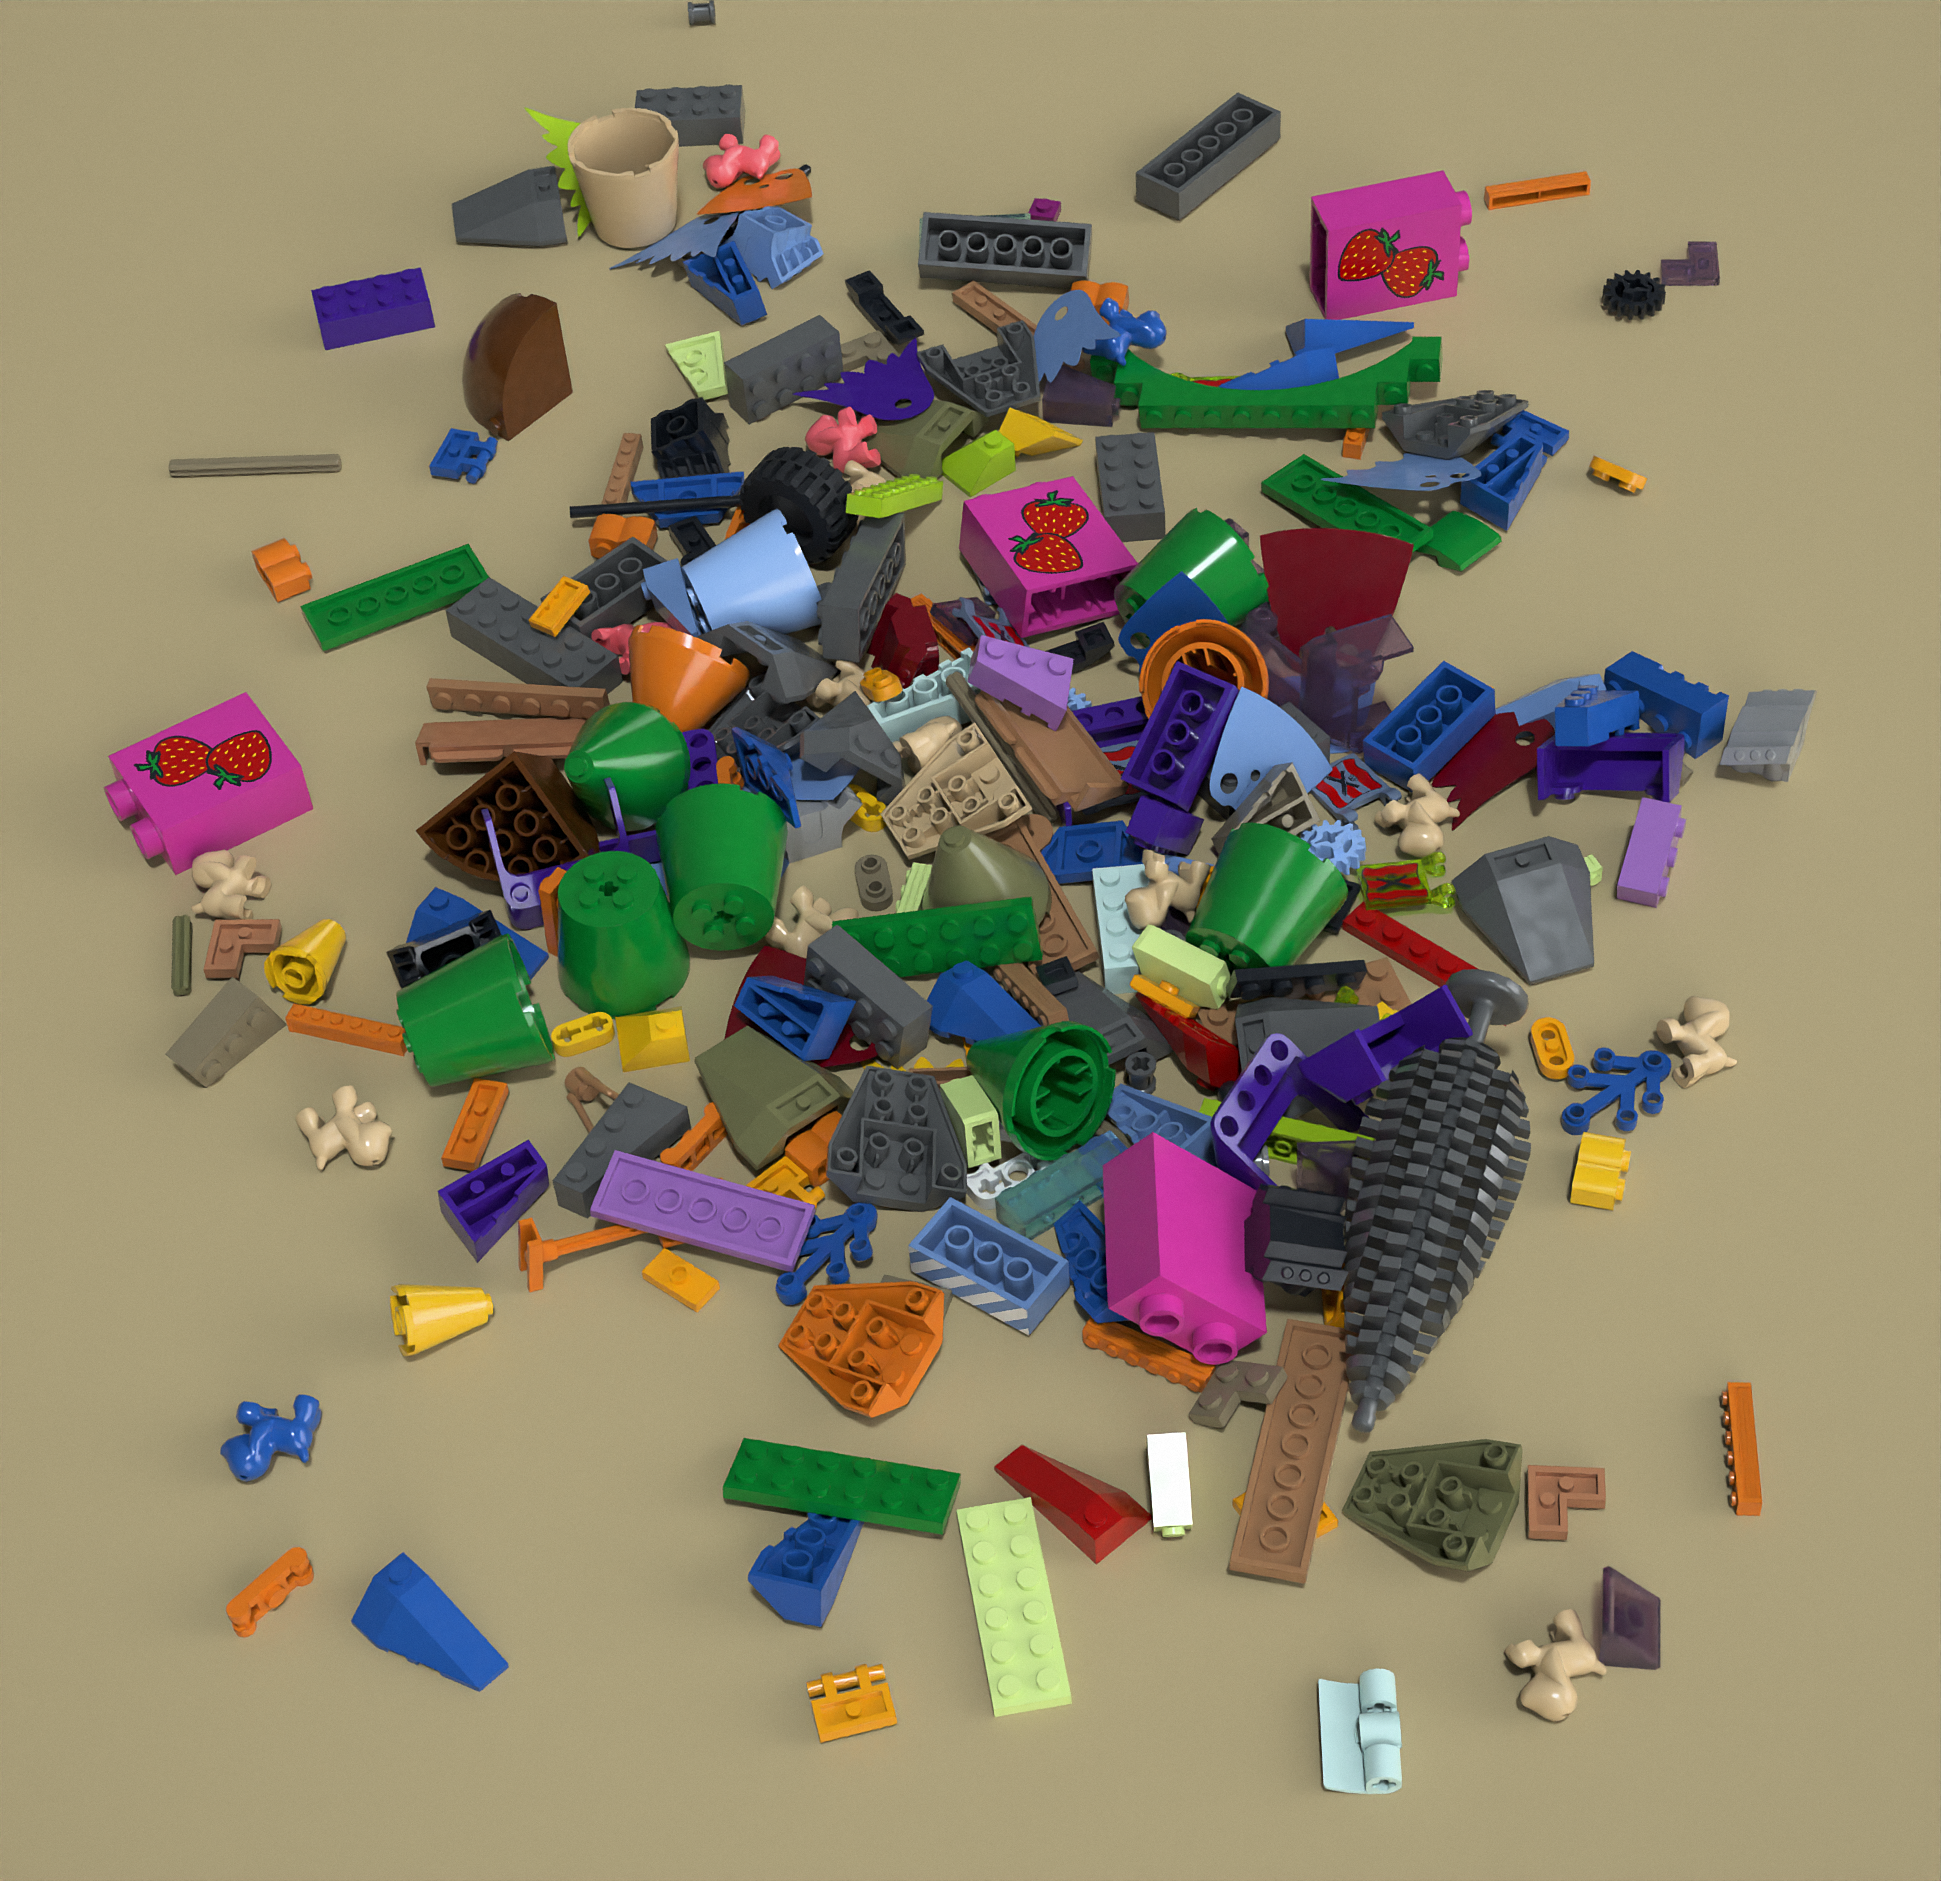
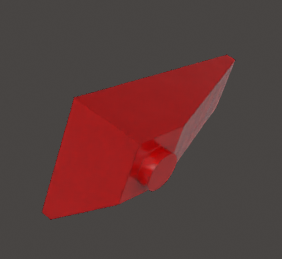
(1196, 1046)
(1078, 1505)

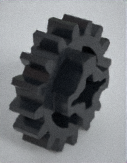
(1634, 294)

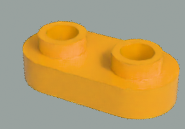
(1628, 479)
(880, 684)
(1555, 1054)

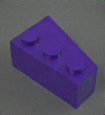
(1163, 826)
(494, 1197)

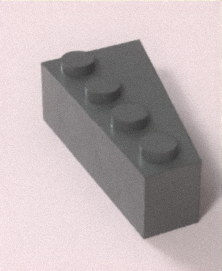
(633, 1124)

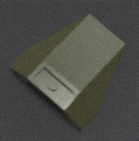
(918, 441)
(766, 1092)
(1440, 1499)

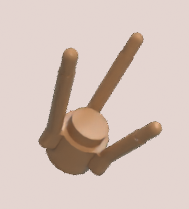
(585, 1087)

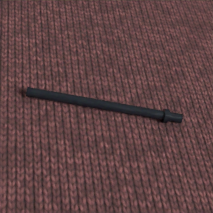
(655, 506)

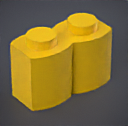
(1599, 1170)

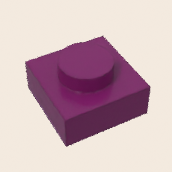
(1045, 209)

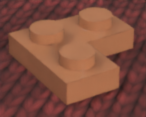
(233, 939)
(1556, 1488)

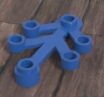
(1649, 1067)
(857, 1220)

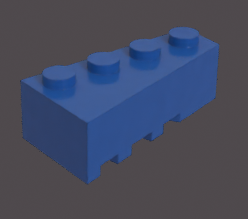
(1671, 702)

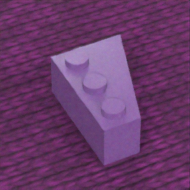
(1023, 676)
(1651, 852)

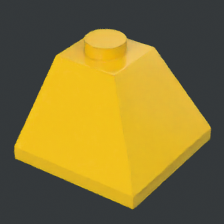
(1034, 435)
(652, 1039)

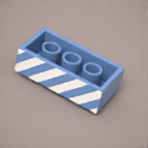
(989, 1265)

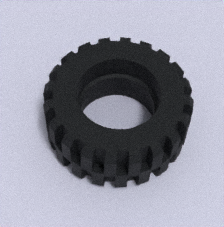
(808, 496)

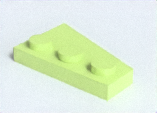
(701, 363)

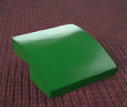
(1460, 540)

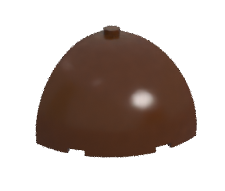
(516, 365)
(532, 816)

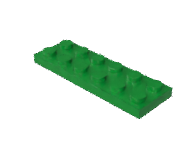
(1340, 504)
(394, 597)
(946, 936)
(842, 1486)

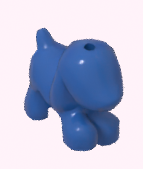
(1144, 332)
(251, 1453)

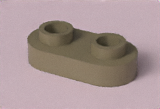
(874, 883)

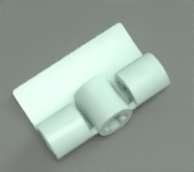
(1361, 1734)

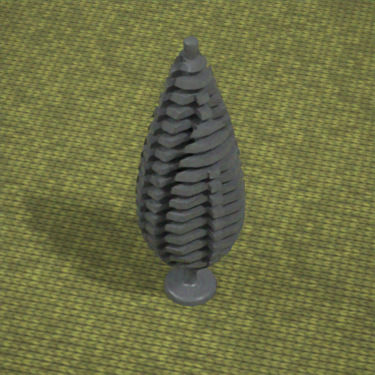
(1430, 1193)

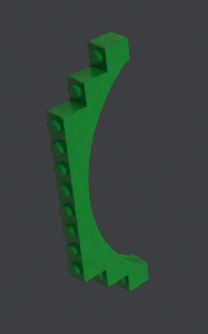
(1337, 403)

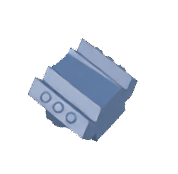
(774, 244)

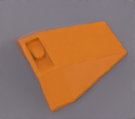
(867, 1341)

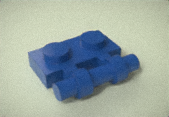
(1539, 429)
(455, 455)

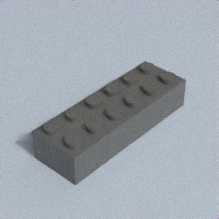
(1208, 155)
(1004, 250)
(862, 587)
(497, 627)

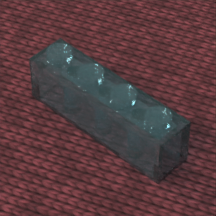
(1049, 1193)

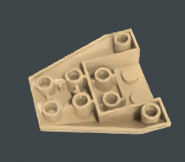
(956, 788)

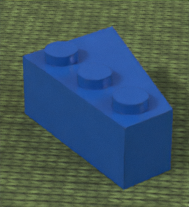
(727, 283)
(1504, 480)
(1592, 714)
(795, 1014)

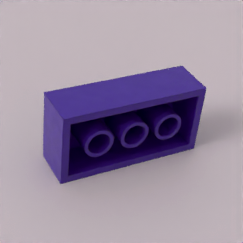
(373, 308)
(1181, 736)

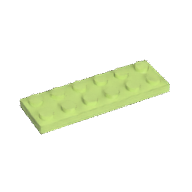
(1013, 1607)

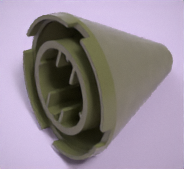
(979, 870)

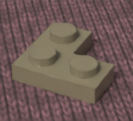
(860, 350)
(1234, 1383)

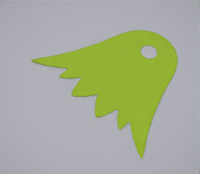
(559, 135)

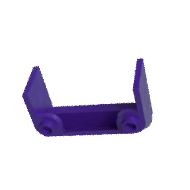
(1622, 764)
(1366, 1056)

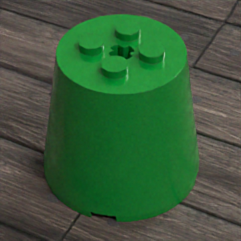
(1210, 556)
(722, 864)
(1265, 899)
(617, 936)
(474, 1017)

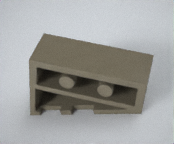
(1275, 801)
(224, 1033)

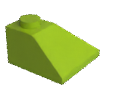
(980, 463)

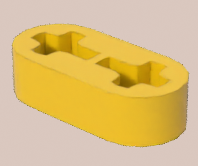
(870, 806)
(583, 1034)

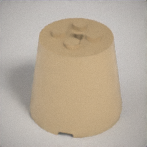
(628, 175)

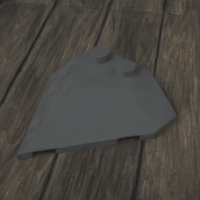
(856, 736)

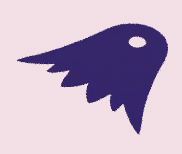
(882, 387)

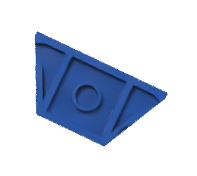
(688, 487)
(1089, 846)

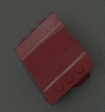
(905, 641)

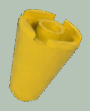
(306, 962)
(436, 1313)

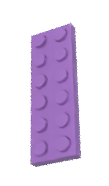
(703, 1211)

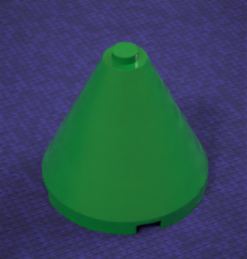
(640, 755)
(1046, 1085)

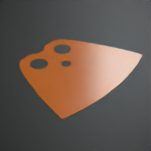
(748, 197)

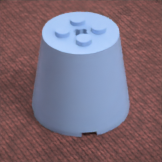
(755, 579)

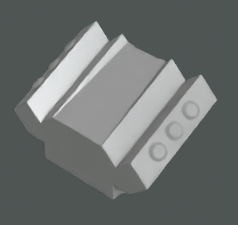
(1769, 733)
(820, 825)

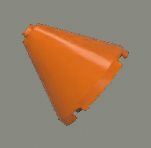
(1206, 646)
(682, 676)

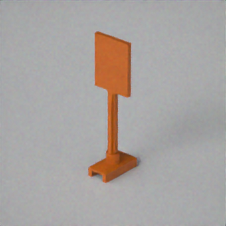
(535, 1252)

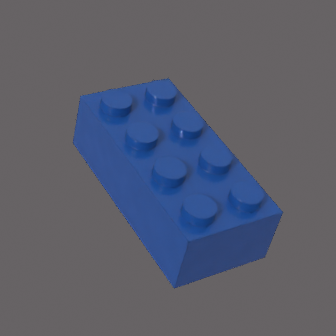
(1429, 725)

